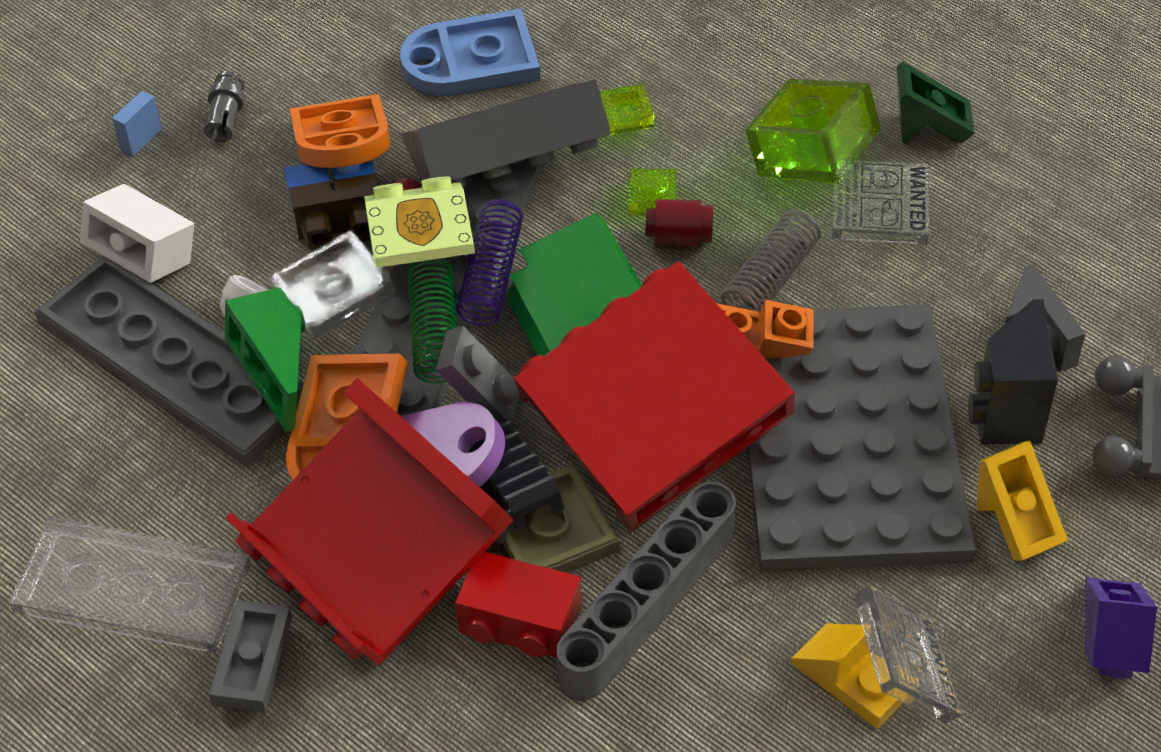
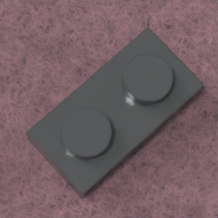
(477, 374)
(250, 656)

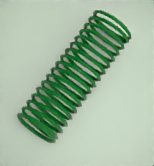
(434, 355)

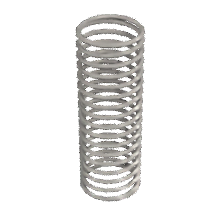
(792, 237)

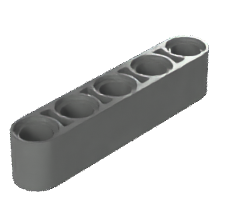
(642, 610)

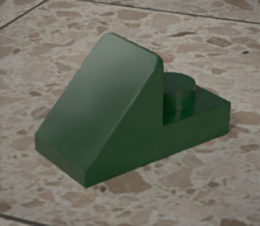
(928, 102)

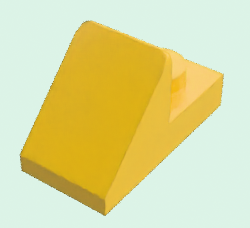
(1019, 495)
(844, 667)

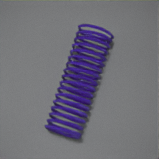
(476, 239)

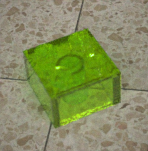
(813, 130)

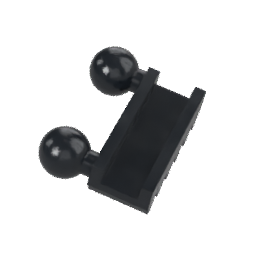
(519, 482)

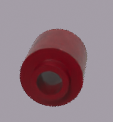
(679, 223)

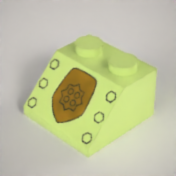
(418, 222)

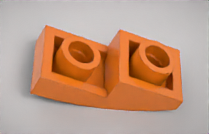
(777, 329)

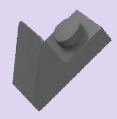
(1064, 331)

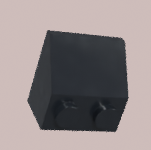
(1015, 380)

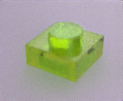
(627, 109)
(649, 185)

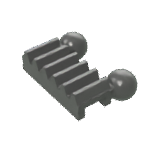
(1113, 454)

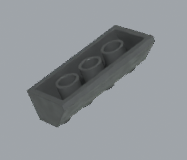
(510, 133)

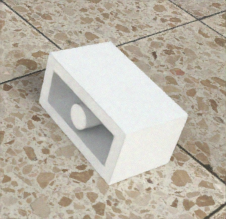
(137, 232)

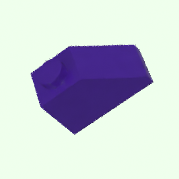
(1118, 627)

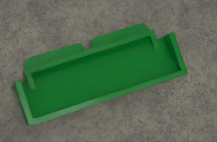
(569, 281)

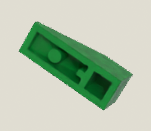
(266, 340)

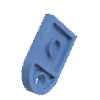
(470, 54)

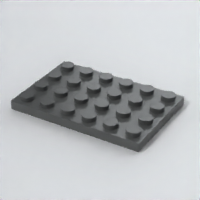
(869, 453)

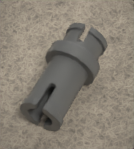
(224, 102)

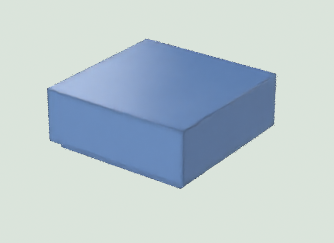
(137, 123)

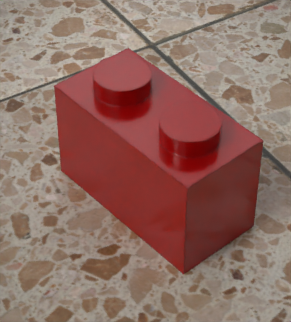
(518, 604)

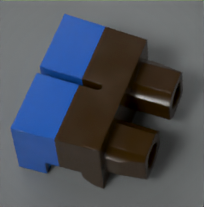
(327, 212)

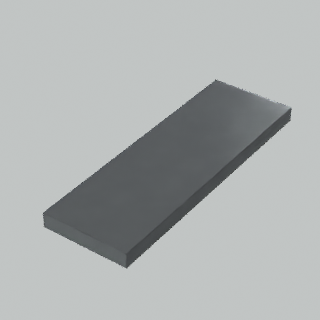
(164, 355)

